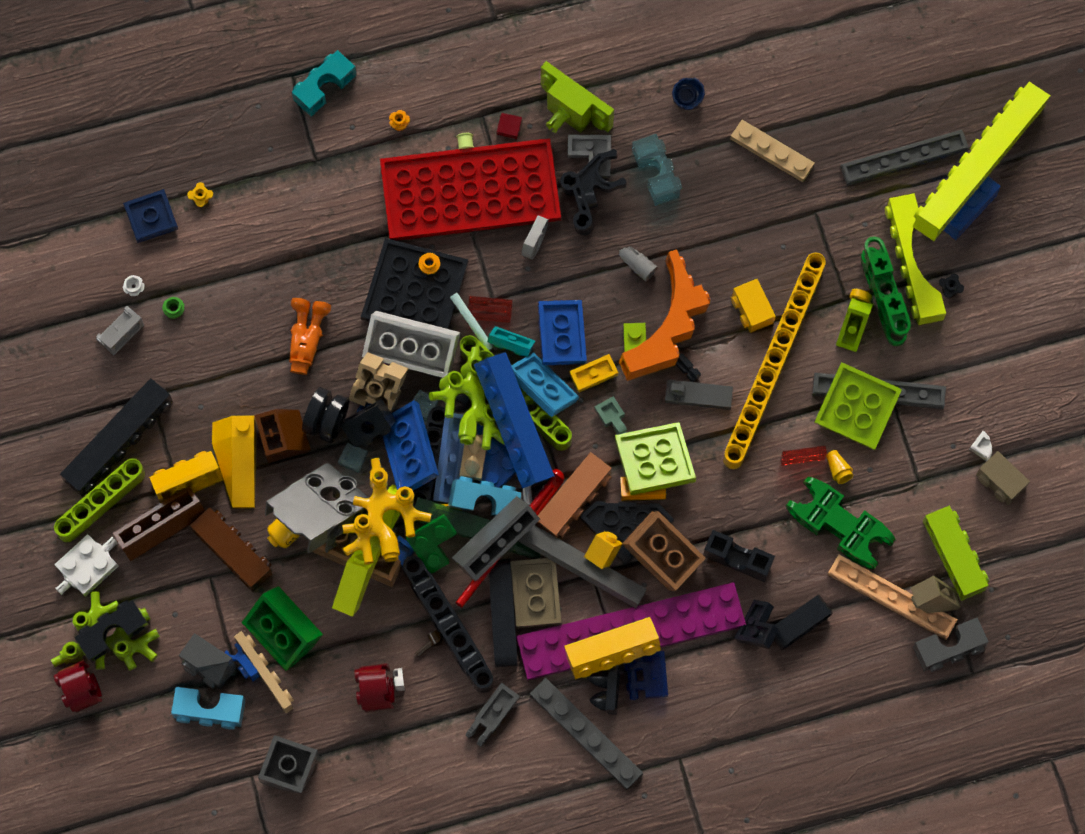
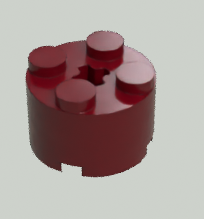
(79, 687)
(375, 687)

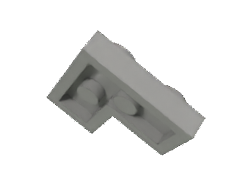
(588, 147)

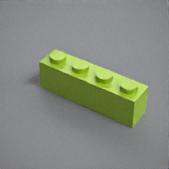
(956, 553)

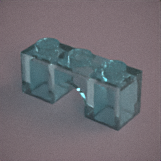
(650, 152)

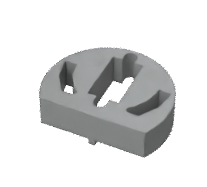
(535, 238)

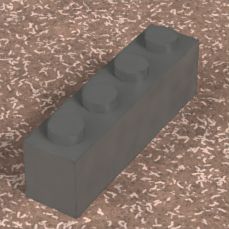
(496, 538)

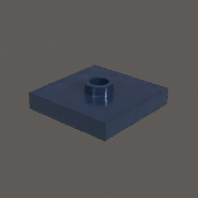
(150, 216)

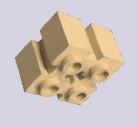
(378, 382)

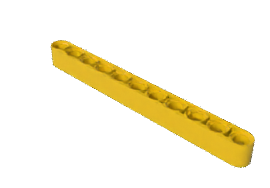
(771, 369)

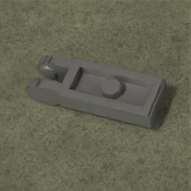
(493, 712)

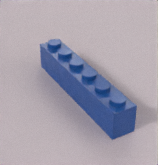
(513, 420)

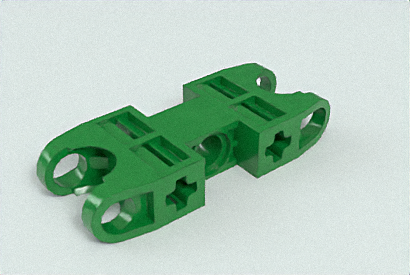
(891, 307)
(840, 522)

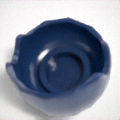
(688, 93)

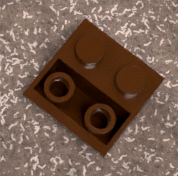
(282, 434)

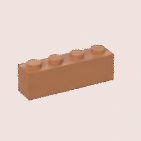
(574, 495)

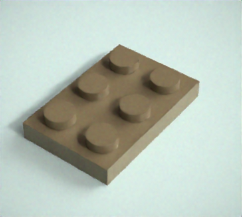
(535, 593)

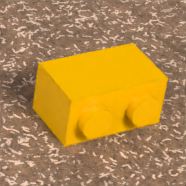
(753, 306)

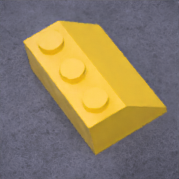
(197, 473)

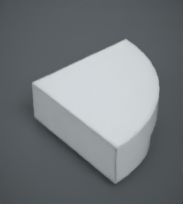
(982, 446)
(398, 679)

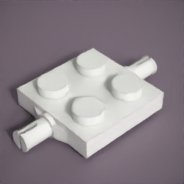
(86, 565)

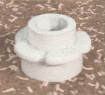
(133, 280)

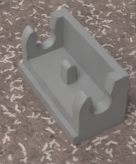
(120, 331)

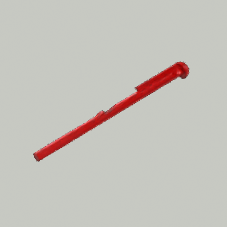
(537, 506)

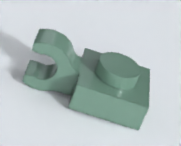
(611, 413)

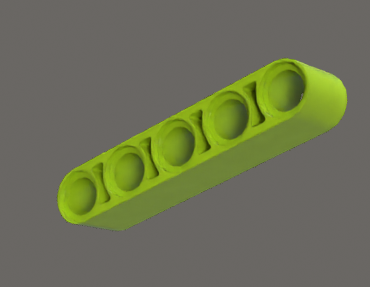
(94, 510)

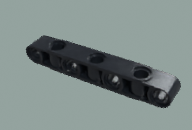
(448, 624)

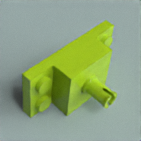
(573, 103)

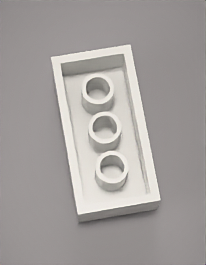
(411, 344)

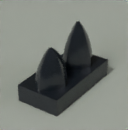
(607, 699)

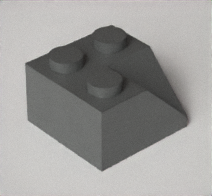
(207, 661)
(288, 765)

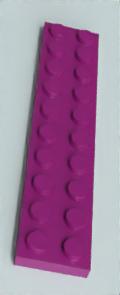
(674, 620)

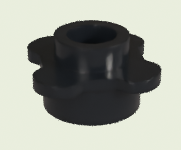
(951, 291)

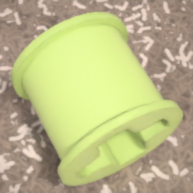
(465, 140)

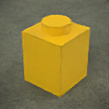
(603, 549)

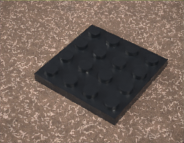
(409, 293)

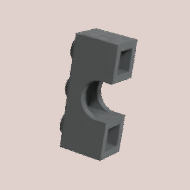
(934, 654)

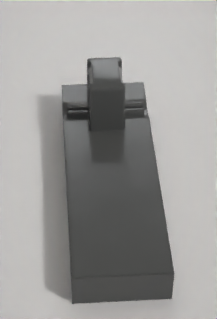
(699, 394)

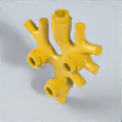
(376, 506)

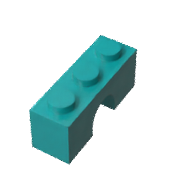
(335, 69)

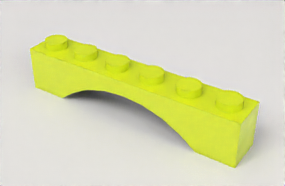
(926, 300)

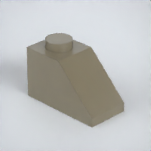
(934, 596)

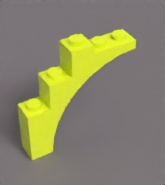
(357, 574)

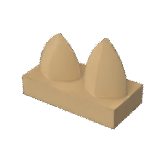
(473, 460)

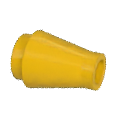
(840, 469)

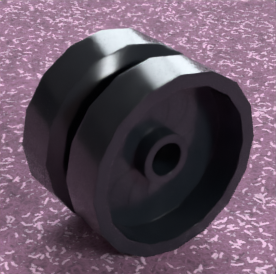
(325, 415)

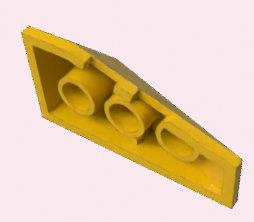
(236, 454)

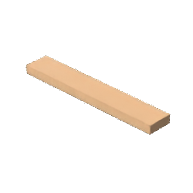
(890, 596)

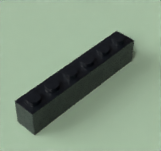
(116, 438)

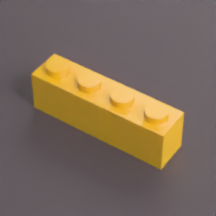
(612, 648)

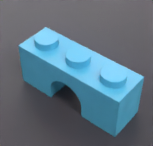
(465, 493)
(227, 712)

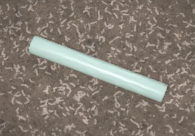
(471, 320)

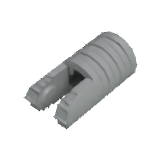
(638, 263)

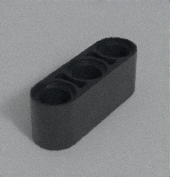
(801, 621)

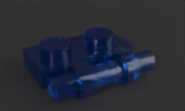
(654, 676)

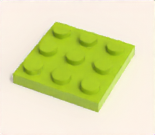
(857, 406)
(655, 458)

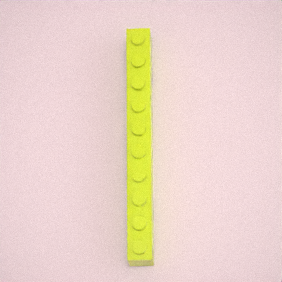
(981, 161)

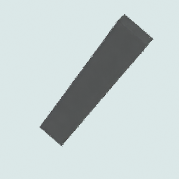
(904, 157)
(911, 395)
(574, 561)

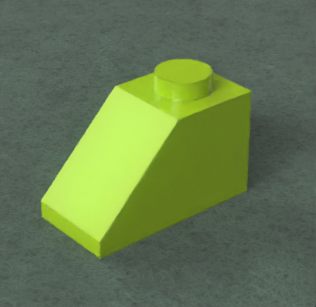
(854, 324)

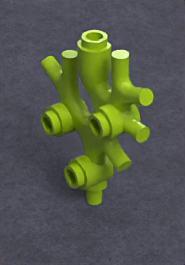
(480, 413)
(114, 641)

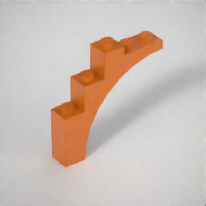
(661, 348)

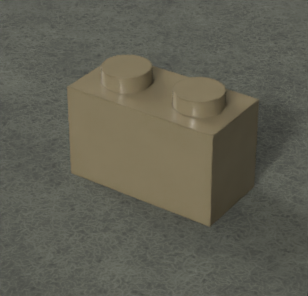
(1002, 478)

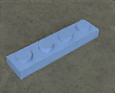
(449, 458)

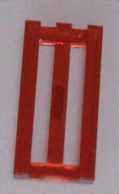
(491, 301)
(803, 455)

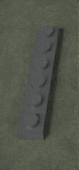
(586, 734)

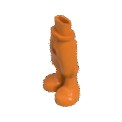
(304, 340)

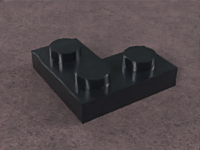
(756, 630)

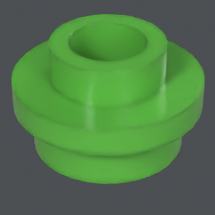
(173, 301)

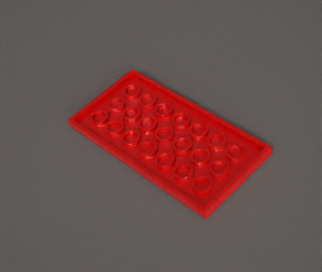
(469, 189)

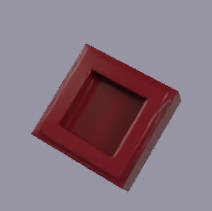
(509, 125)

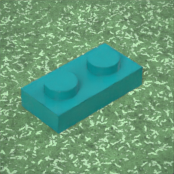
(511, 341)

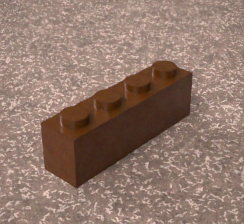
(159, 523)
(231, 550)

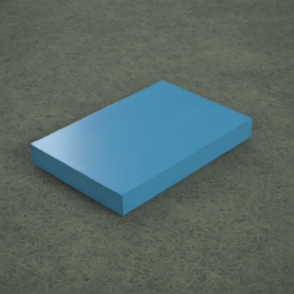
(543, 385)

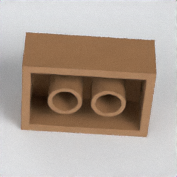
(663, 551)

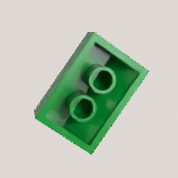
(281, 627)

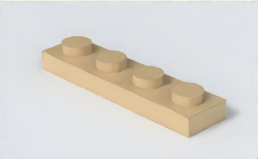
(772, 150)
(260, 663)

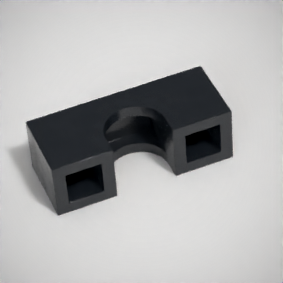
(725, 551)
(93, 638)

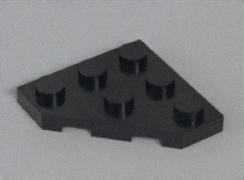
(620, 520)

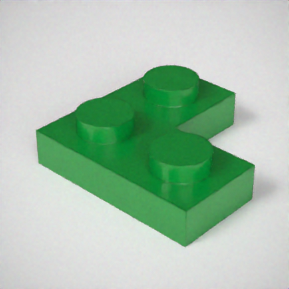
(427, 542)

